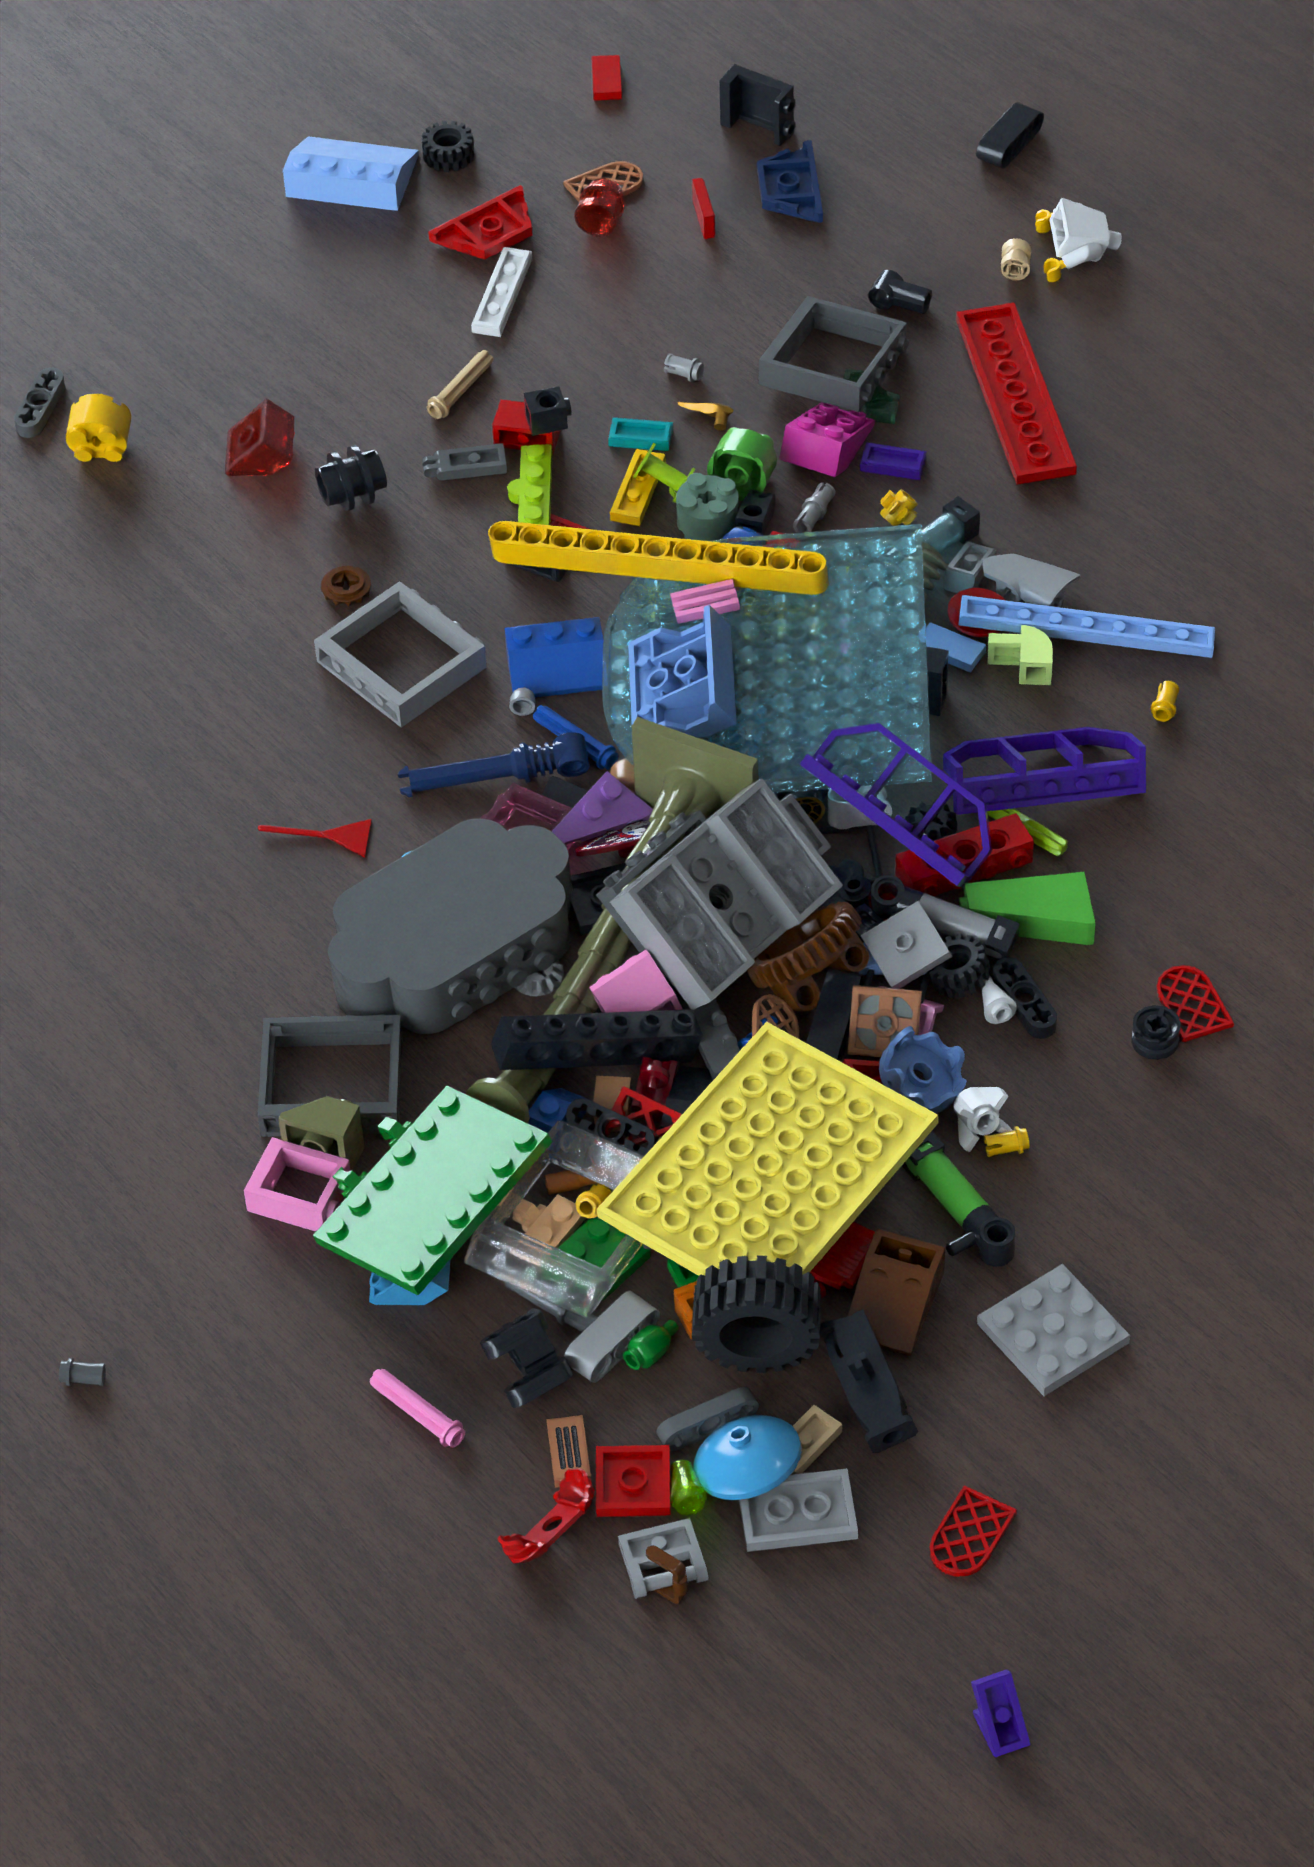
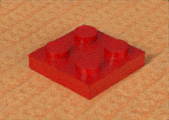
(633, 1480)

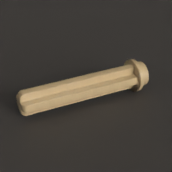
(440, 405)

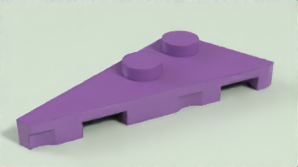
(603, 808)

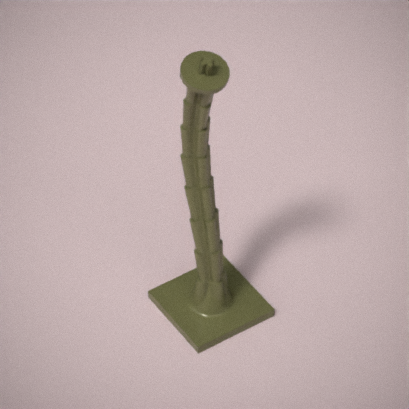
(672, 777)

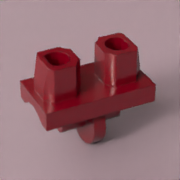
(655, 1083)

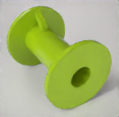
(663, 472)

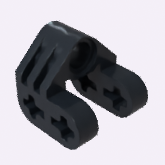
(531, 1353)

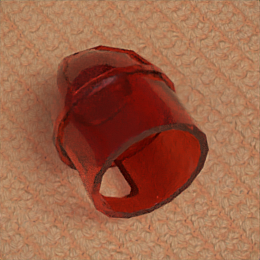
(600, 207)

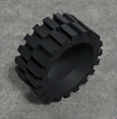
(759, 1288)

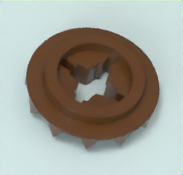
(356, 578)

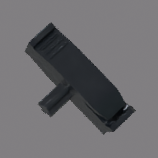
(868, 1381)

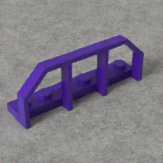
(1051, 784)
(898, 826)

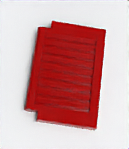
(845, 1258)

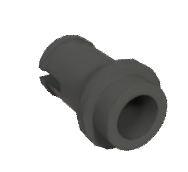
(82, 1372)

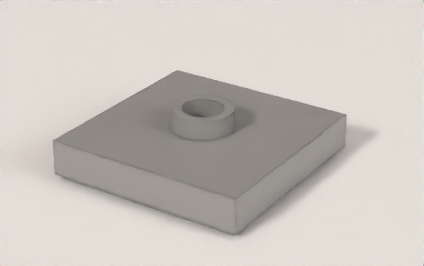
(906, 945)

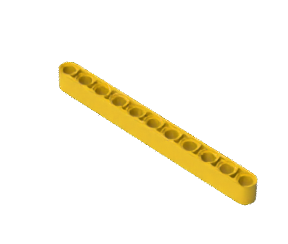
(658, 557)

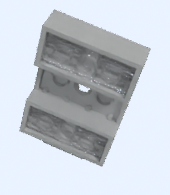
(774, 878)

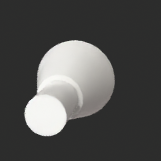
(996, 1003)

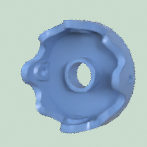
(929, 1055)

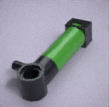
(982, 1225)

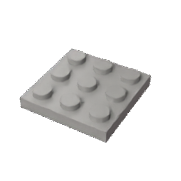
(1053, 1329)

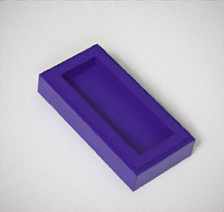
(893, 461)

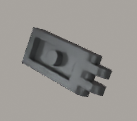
(466, 462)

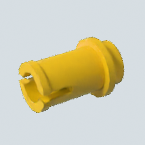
(1164, 706)
(1007, 1142)
(590, 1200)

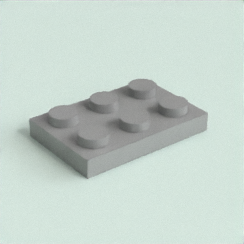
(801, 1512)

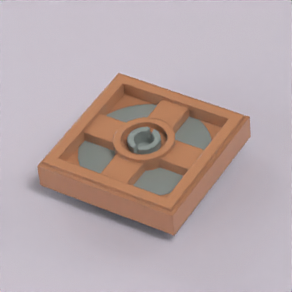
(880, 1016)

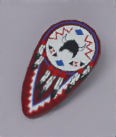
(614, 840)

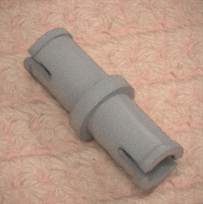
(814, 508)

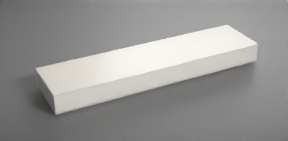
(501, 292)

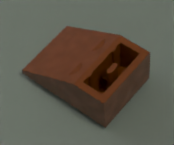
(898, 1288)

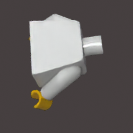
(1078, 236)

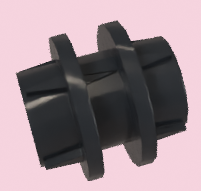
(348, 478)

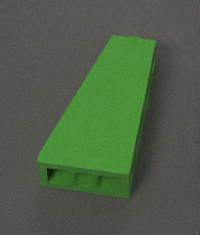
(1044, 906)

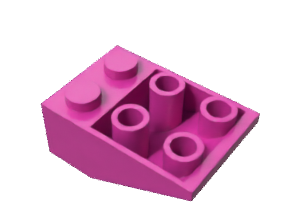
(825, 438)

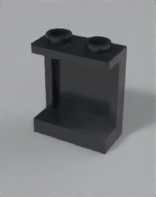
(757, 101)

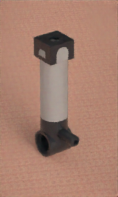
(948, 918)

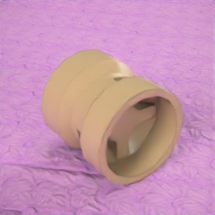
(1015, 259)

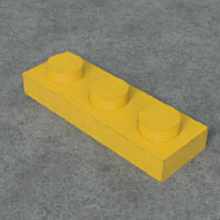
(634, 493)

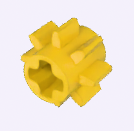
(898, 508)

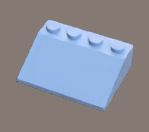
(349, 173)

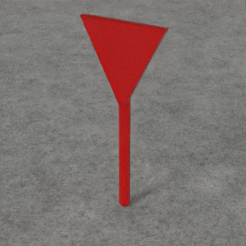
(350, 836)

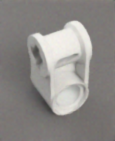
(844, 815)

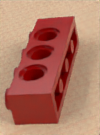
(1010, 849)

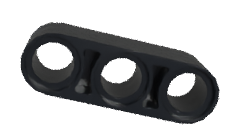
(1010, 135)

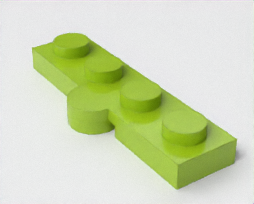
(534, 486)

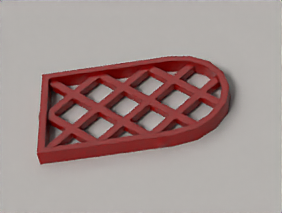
(1203, 1031)
(1010, 1512)

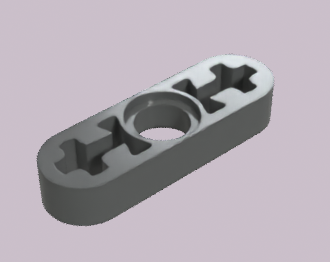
(24, 425)
(705, 1418)

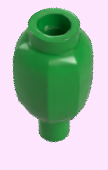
(649, 1345)

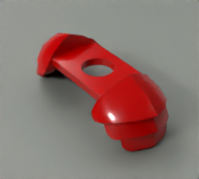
(573, 1501)

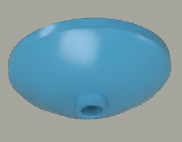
(747, 1457)

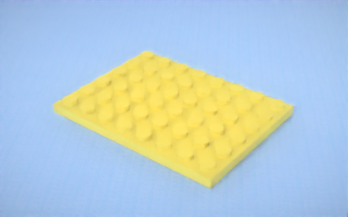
(768, 1159)

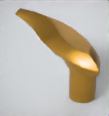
(715, 410)

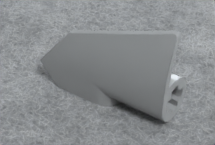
(1028, 579)

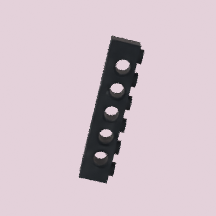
(595, 1039)

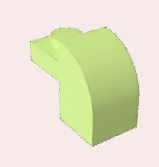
(1029, 650)

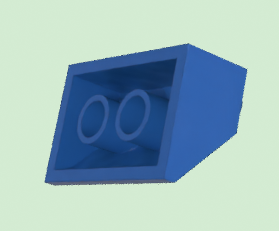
(556, 656)

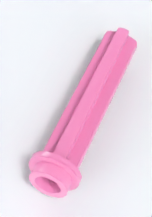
(450, 1432)

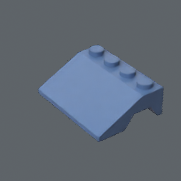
(685, 677)

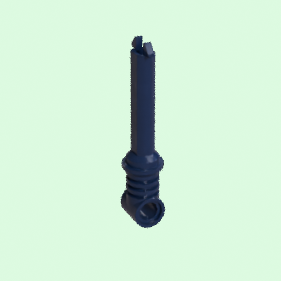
(523, 762)

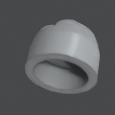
(522, 701)

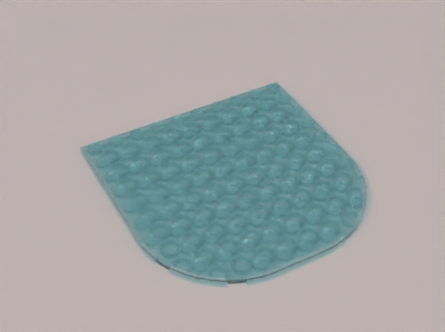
(807, 659)

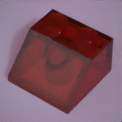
(260, 441)

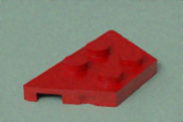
(487, 227)

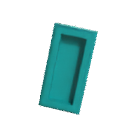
(640, 434)

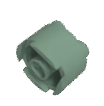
(706, 507)

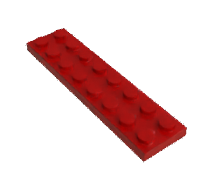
(1016, 393)

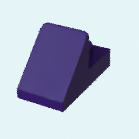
(1000, 1713)

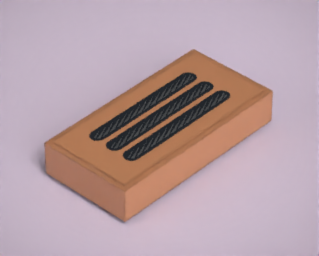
(567, 1446)

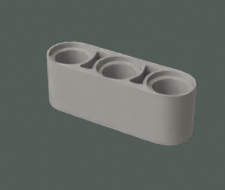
(607, 1337)

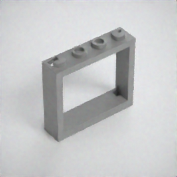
(397, 706)

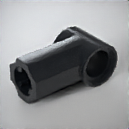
(892, 290)

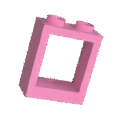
(265, 1202)

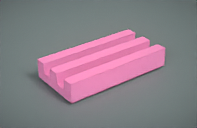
(703, 596)

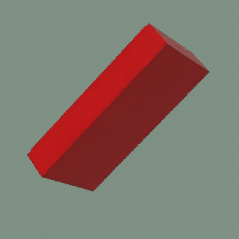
(606, 77)
(703, 208)

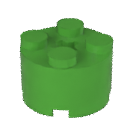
(745, 459)

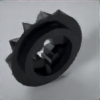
(945, 825)

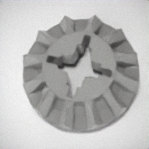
(543, 984)

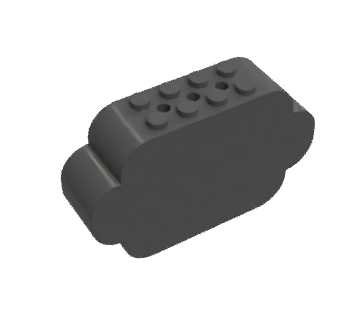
(452, 925)

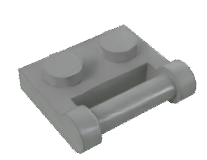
(673, 1538)

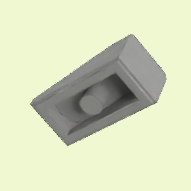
(966, 568)

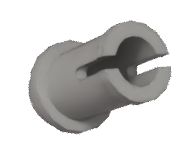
(684, 367)

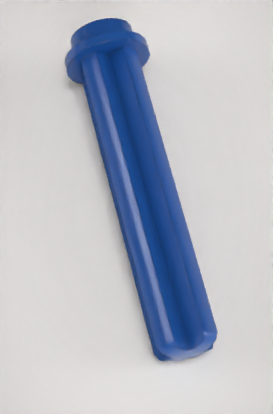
(603, 755)

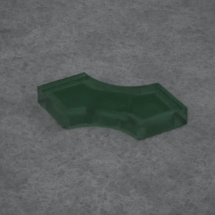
(883, 405)

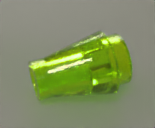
(686, 1490)

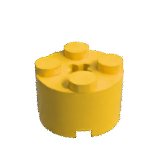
(98, 428)

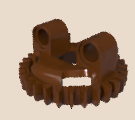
(791, 962)

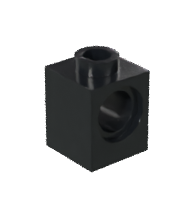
(546, 410)

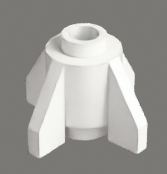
(979, 1114)

